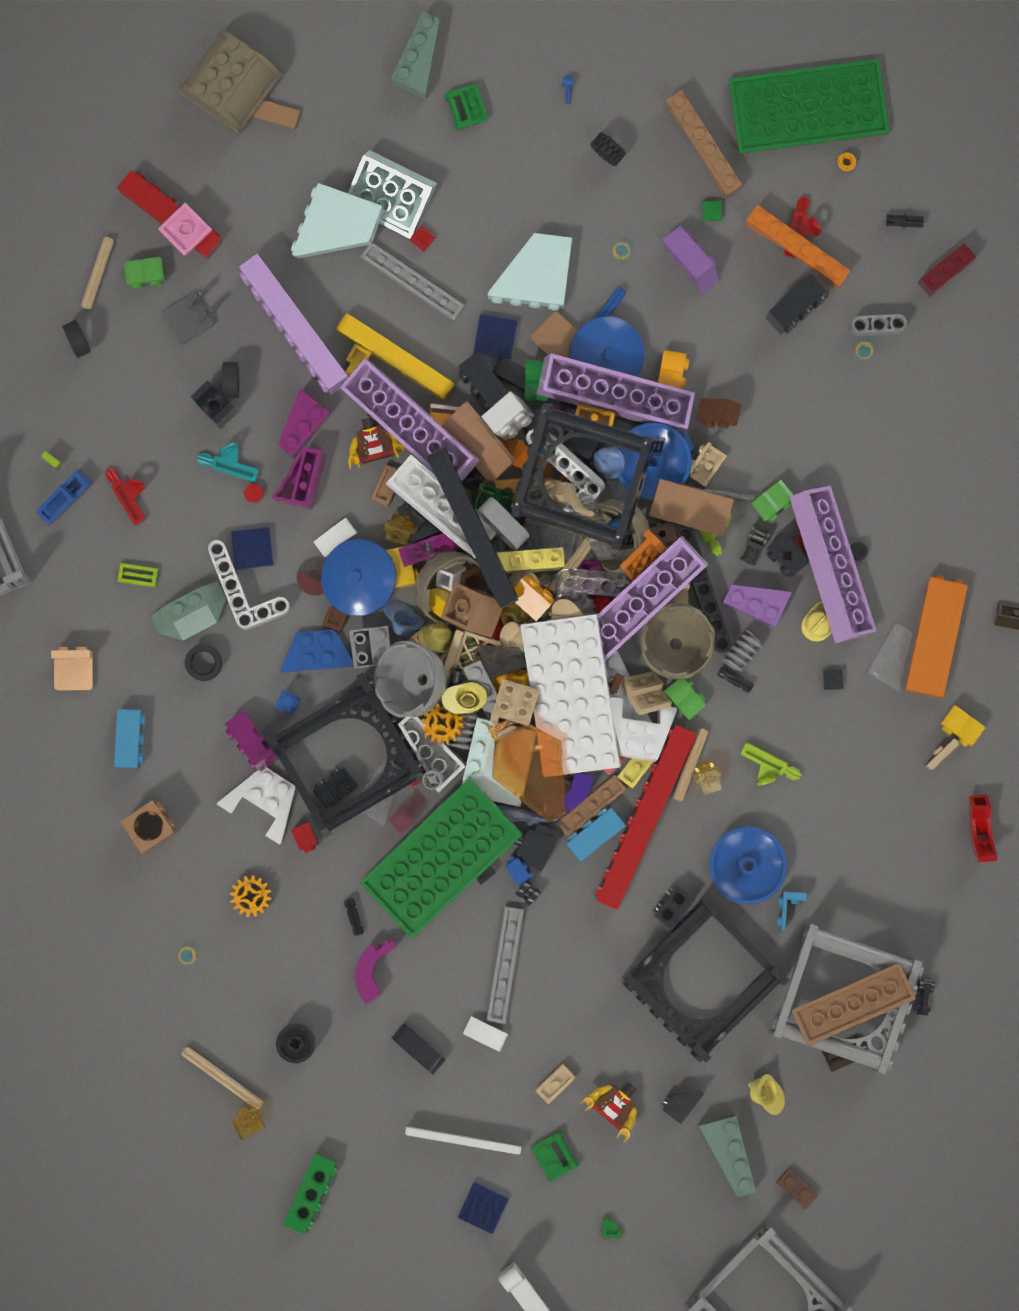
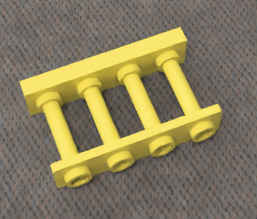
(534, 560)

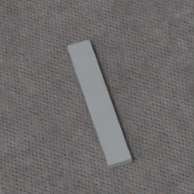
(412, 281)
(505, 965)

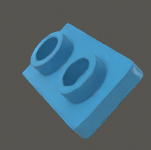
(795, 898)

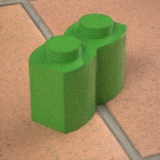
(144, 272)
(773, 501)
(685, 698)

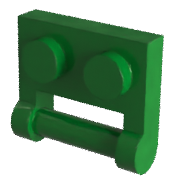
(472, 105)
(549, 1160)

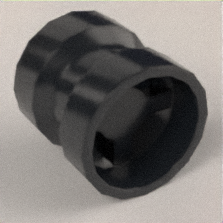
(528, 893)

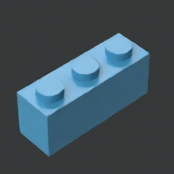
(129, 739)
(595, 834)

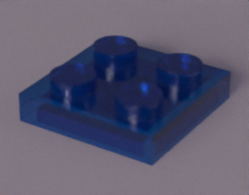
(495, 336)
(252, 548)

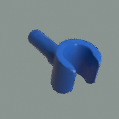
(568, 82)

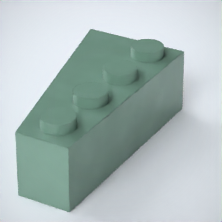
(417, 59)
(728, 1148)

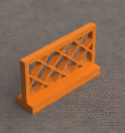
(652, 546)

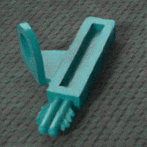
(229, 463)

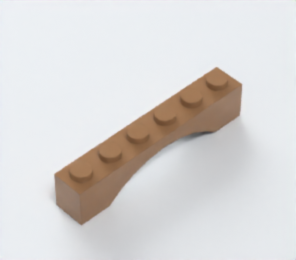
(712, 157)

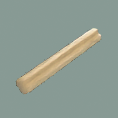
(97, 273)
(690, 764)

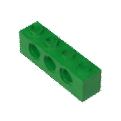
(293, 1219)

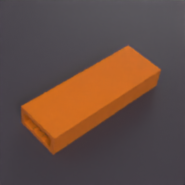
(936, 636)

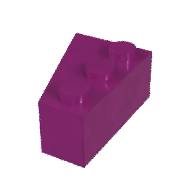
(302, 424)
(302, 481)
(251, 741)

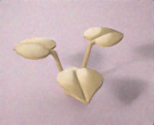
(563, 608)

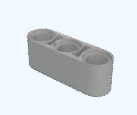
(887, 321)
(503, 523)

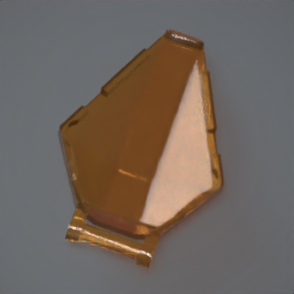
(530, 767)

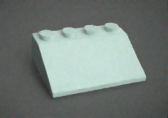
(396, 189)
(480, 763)

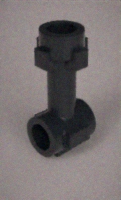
(925, 986)

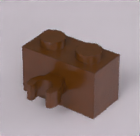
(718, 412)

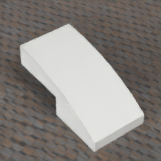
(335, 536)
(485, 1034)

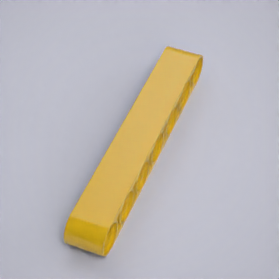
(395, 356)

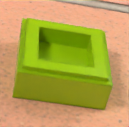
(51, 460)

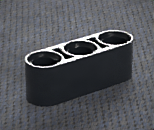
(418, 1049)

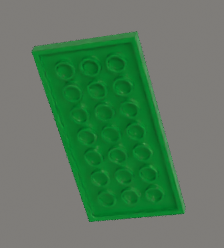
(808, 106)
(441, 858)

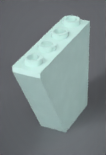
(336, 223)
(536, 274)

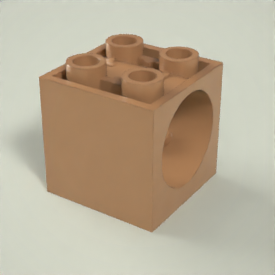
(472, 610)
(133, 821)

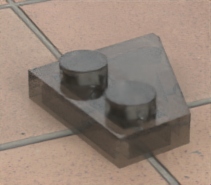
(500, 659)

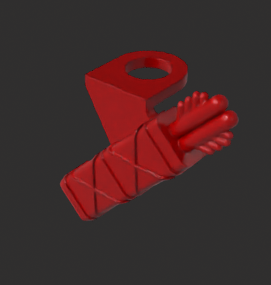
(801, 225)
(127, 494)

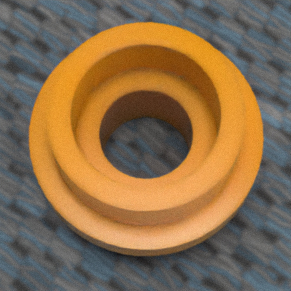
(849, 156)

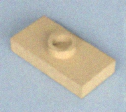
(941, 753)
(555, 1084)

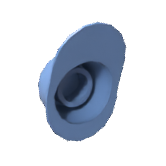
(609, 460)
(403, 618)

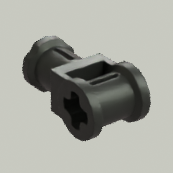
(754, 543)

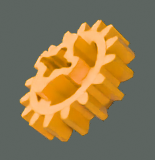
(437, 728)
(248, 887)

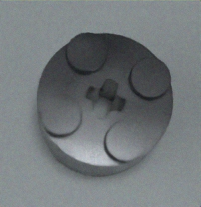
(290, 1053)

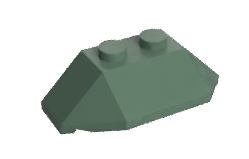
(190, 613)

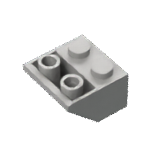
(369, 646)

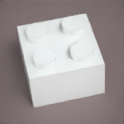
(508, 416)

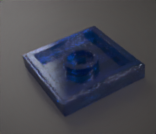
(483, 1207)

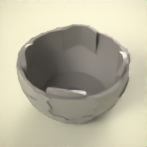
(400, 679)

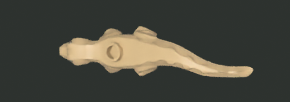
(562, 494)

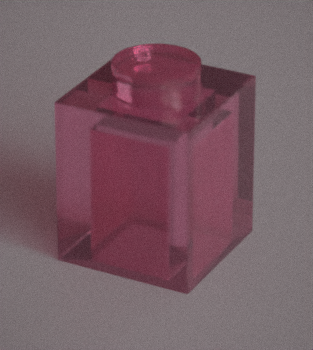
(402, 820)

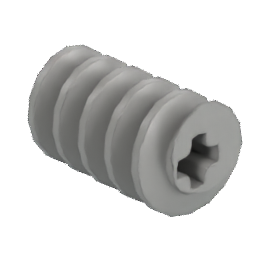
(742, 652)
(462, 741)

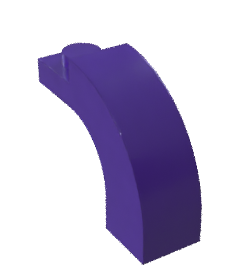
(578, 791)

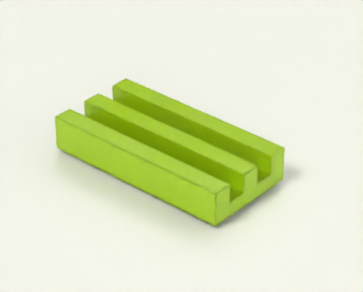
(135, 582)

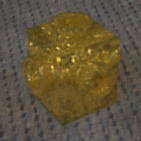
(398, 529)
(514, 613)
(708, 777)
(247, 1122)

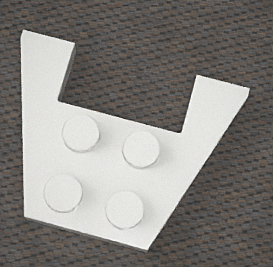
(641, 738)
(267, 792)

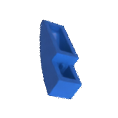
(64, 497)

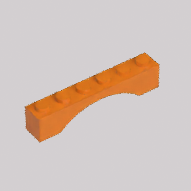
(782, 235)

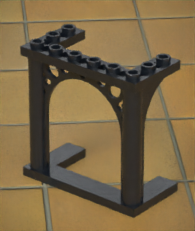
(528, 506)
(359, 695)
(731, 1017)

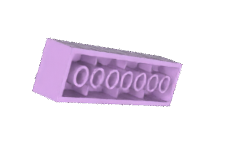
(293, 323)
(615, 391)
(405, 417)
(833, 564)
(648, 594)

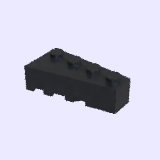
(580, 446)

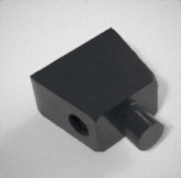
(535, 848)

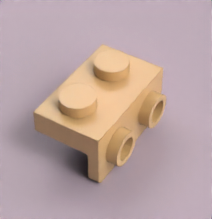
(706, 464)

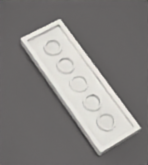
(423, 492)

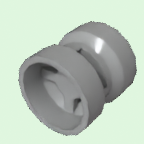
(429, 779)

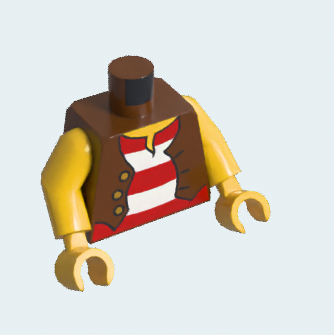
(373, 444)
(614, 1106)

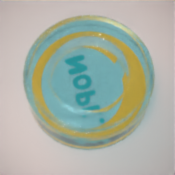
(621, 250)
(864, 350)
(187, 955)

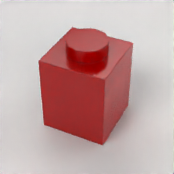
(305, 837)

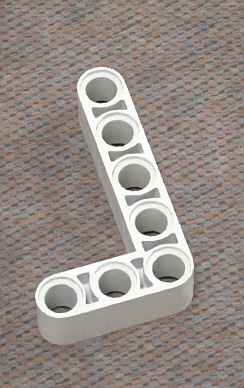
(569, 472)
(238, 592)
(516, 1283)

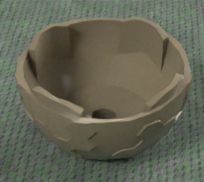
(614, 510)
(427, 578)
(681, 623)

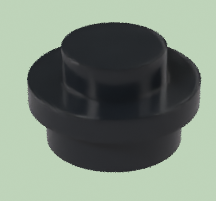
(859, 551)

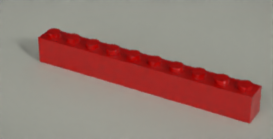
(646, 817)

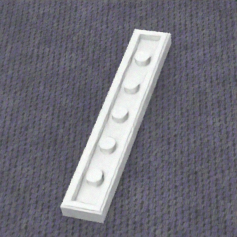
(463, 1140)

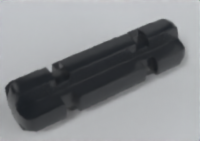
(735, 679)
(353, 917)

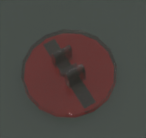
(310, 576)

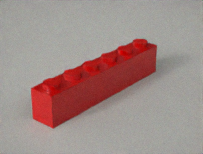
(161, 207)

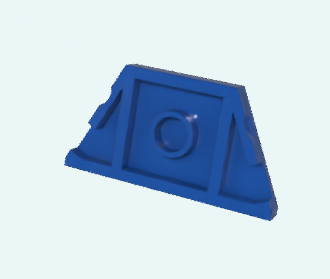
(316, 651)

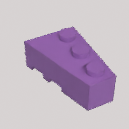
(692, 258)
(757, 603)

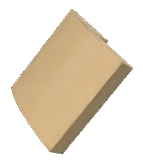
(646, 692)

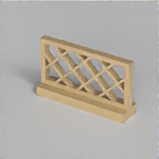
(456, 648)

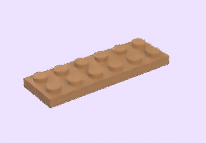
(853, 1004)

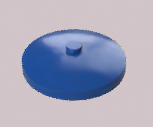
(608, 344)
(672, 464)
(358, 577)
(748, 865)

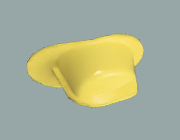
(816, 624)
(436, 637)
(464, 698)
(768, 1094)

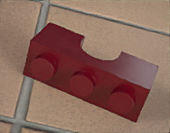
(947, 269)

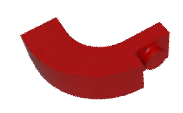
(981, 828)

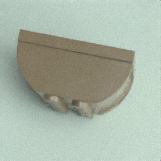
(230, 82)

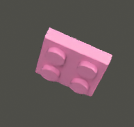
(185, 229)

